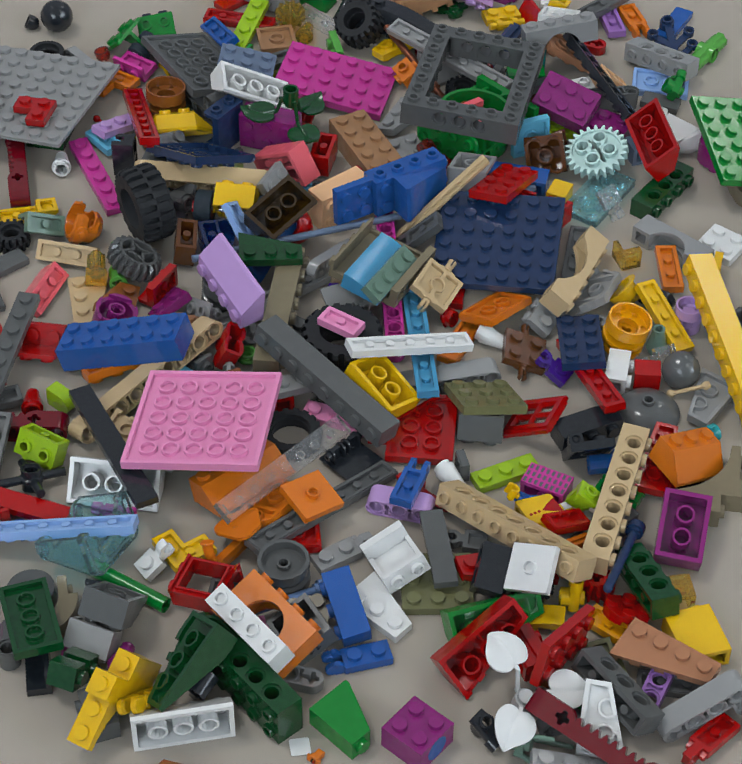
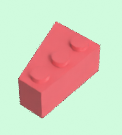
(294, 157)

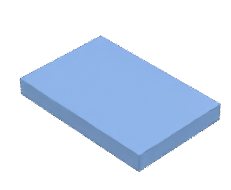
(652, 81)

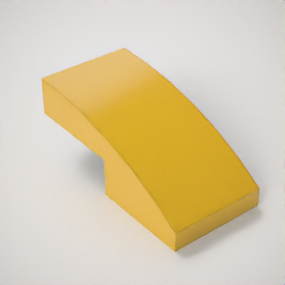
(551, 618)

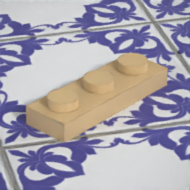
(63, 252)

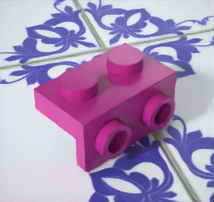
(136, 65)

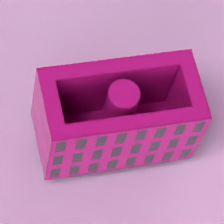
(542, 480)

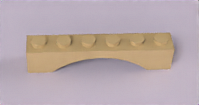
(565, 291)

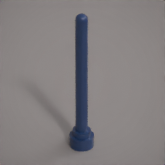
(634, 530)

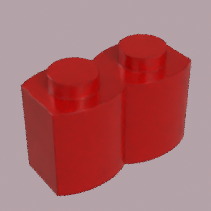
(229, 345)

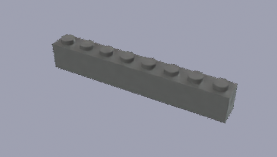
(326, 381)

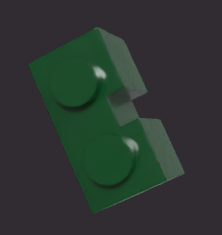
(72, 669)

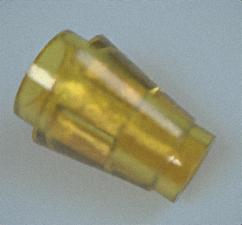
(305, 33)

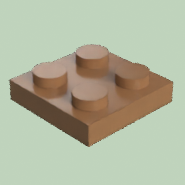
(275, 38)

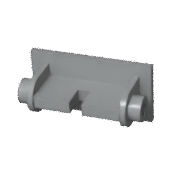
(203, 308)

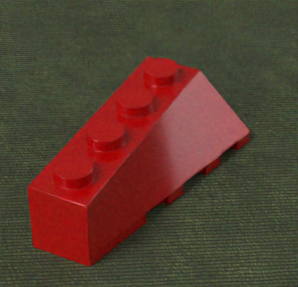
(464, 658)

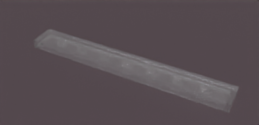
(281, 469)

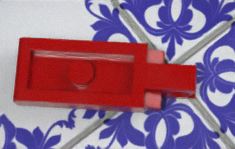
(710, 738)

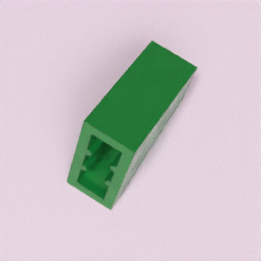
(341, 720)

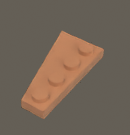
(654, 649)

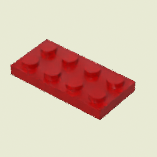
(503, 184)
(562, 645)

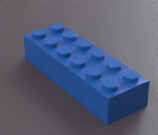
(125, 341)

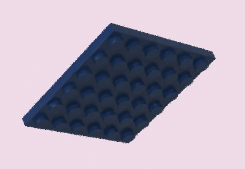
(502, 244)

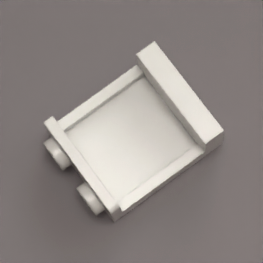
(395, 557)

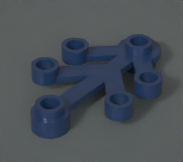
(667, 25)

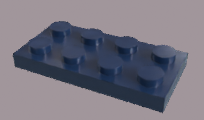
(580, 342)

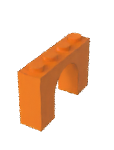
(297, 632)

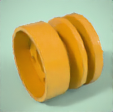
(626, 328)

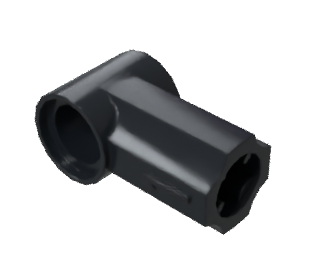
(203, 687)

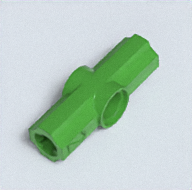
(709, 50)

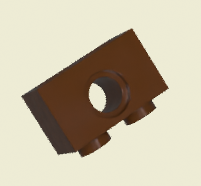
(185, 241)

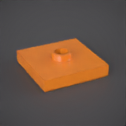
(311, 496)

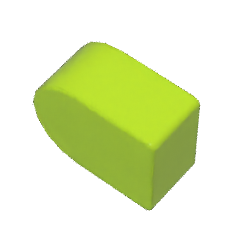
(59, 397)

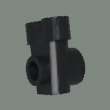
(482, 731)

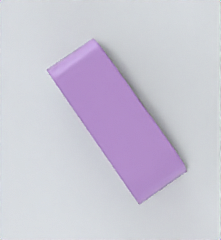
(379, 504)

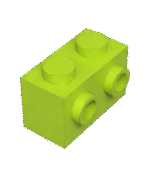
(41, 446)

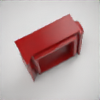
(195, 598)

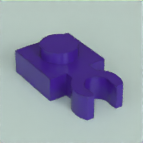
(554, 368)

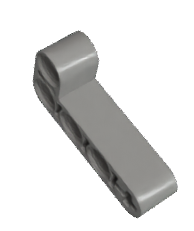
(701, 706)

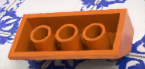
(212, 486)

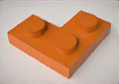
(120, 81)

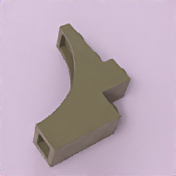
(724, 487)

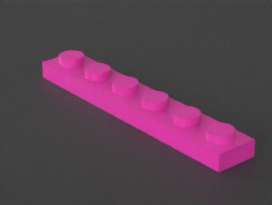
(95, 175)

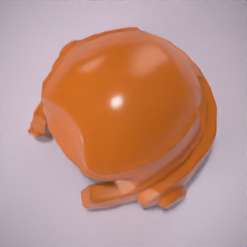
(82, 225)

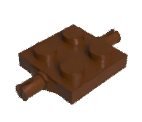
(522, 350)

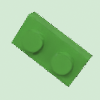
(333, 42)

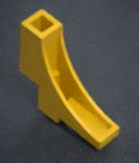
(125, 676)

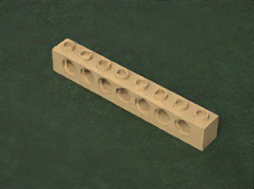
(616, 494)
(511, 527)

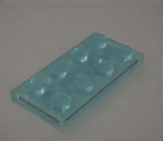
(586, 205)

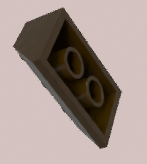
(278, 209)

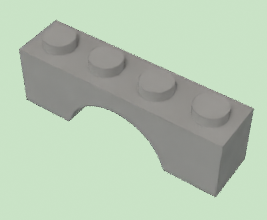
(581, 25)
(654, 232)

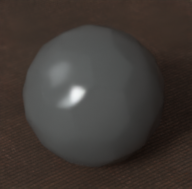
(680, 369)

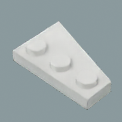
(382, 609)
(601, 711)

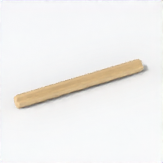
(447, 193)

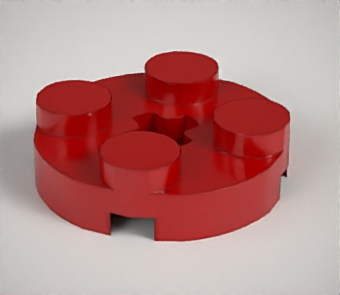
(624, 609)

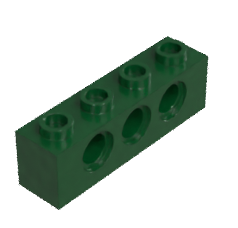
(658, 195)
(650, 583)

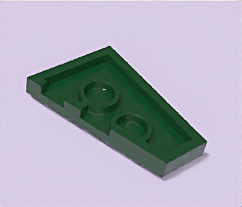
(268, 252)

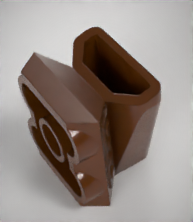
(547, 151)

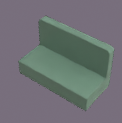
(43, 224)

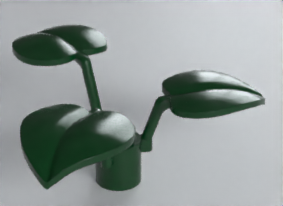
(310, 105)

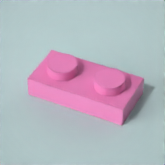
(340, 322)

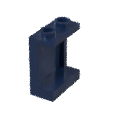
(225, 121)

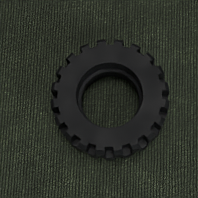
(145, 202)
(321, 337)

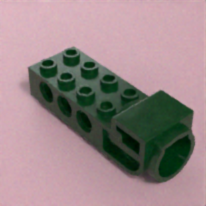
(258, 689)

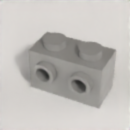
(92, 637)

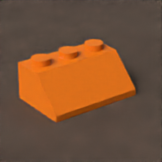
(688, 456)

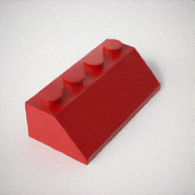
(654, 140)

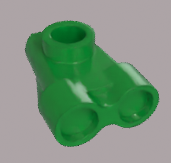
(673, 85)

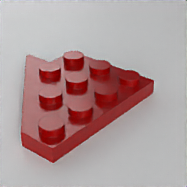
(425, 433)

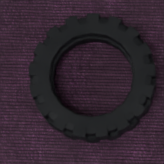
(291, 418)

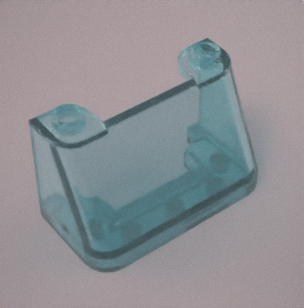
(86, 553)

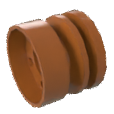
(165, 93)

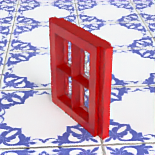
(540, 417)

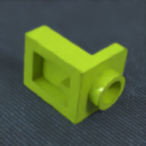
(583, 496)

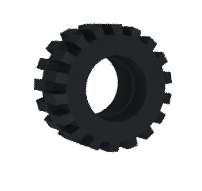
(367, 32)

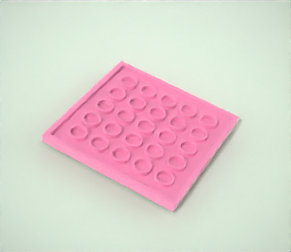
(202, 421)

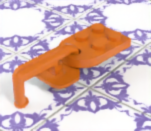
(246, 525)

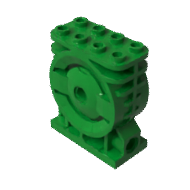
(494, 97)

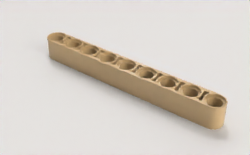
(128, 392)

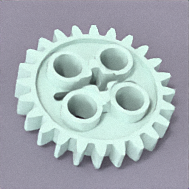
(586, 159)

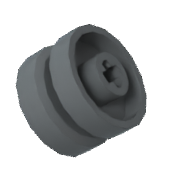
(286, 565)

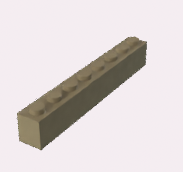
(282, 302)

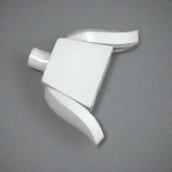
(684, 132)

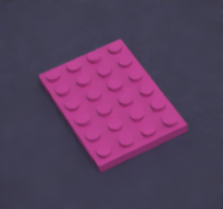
(344, 80)

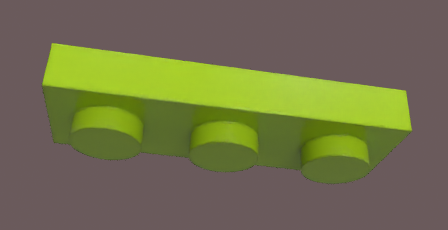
(501, 473)

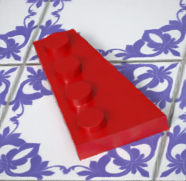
(653, 479)

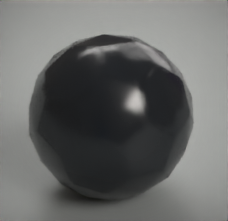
(56, 15)

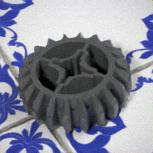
(134, 259)

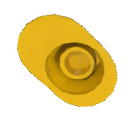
(625, 291)

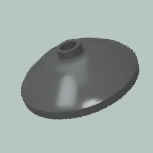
(648, 406)

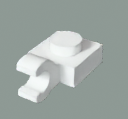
(152, 561)

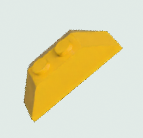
(185, 120)

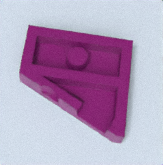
(171, 302)

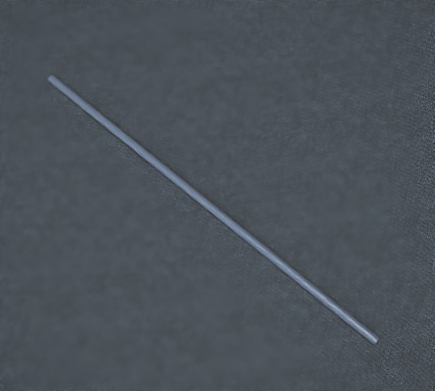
(338, 228)

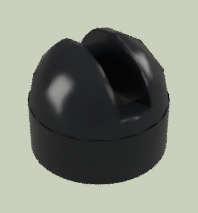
(32, 22)

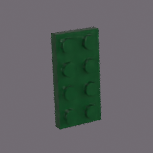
(30, 619)

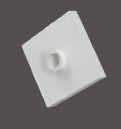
(531, 568)

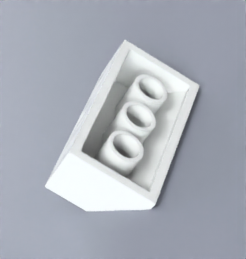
(247, 84)
(96, 476)
(183, 724)

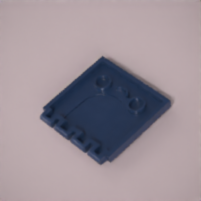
(200, 154)

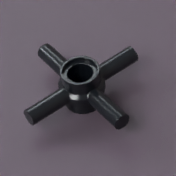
(32, 477)

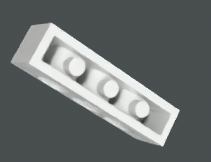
(250, 628)

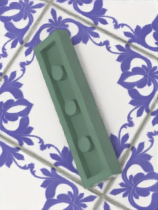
(388, 274)

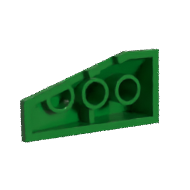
(458, 617)

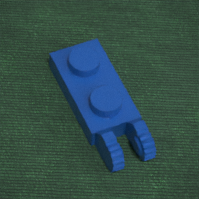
(409, 484)
(357, 658)

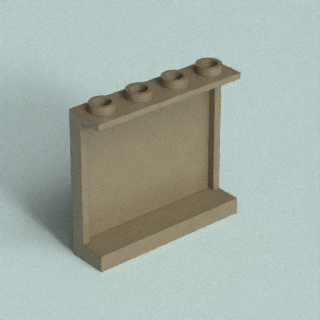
(359, 243)

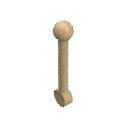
(705, 385)

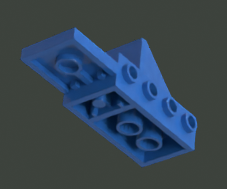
(395, 186)

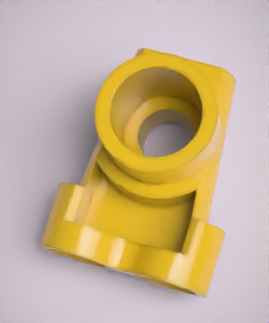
(572, 596)

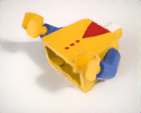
(533, 505)

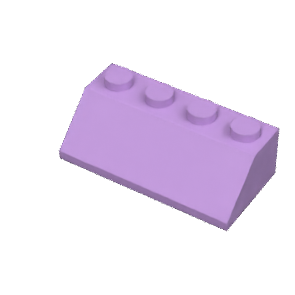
(231, 282)

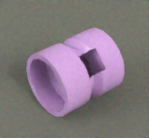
(688, 314)

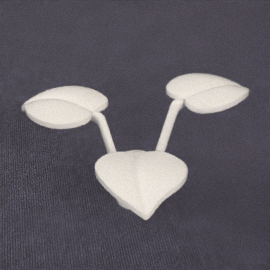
(512, 721)

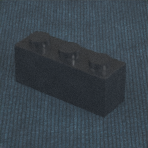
(590, 423)

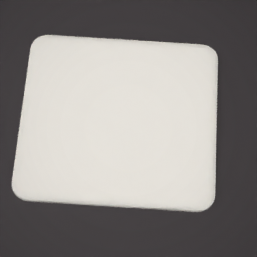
(300, 746)

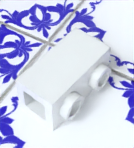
(618, 368)

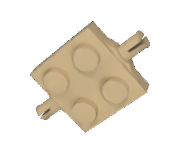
(436, 285)

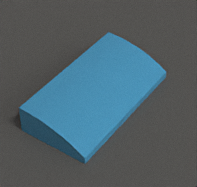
(368, 264)

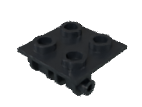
(350, 456)

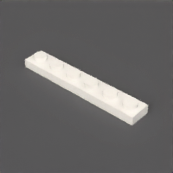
(408, 344)

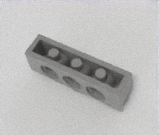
(660, 58)

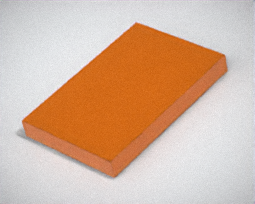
(495, 308)

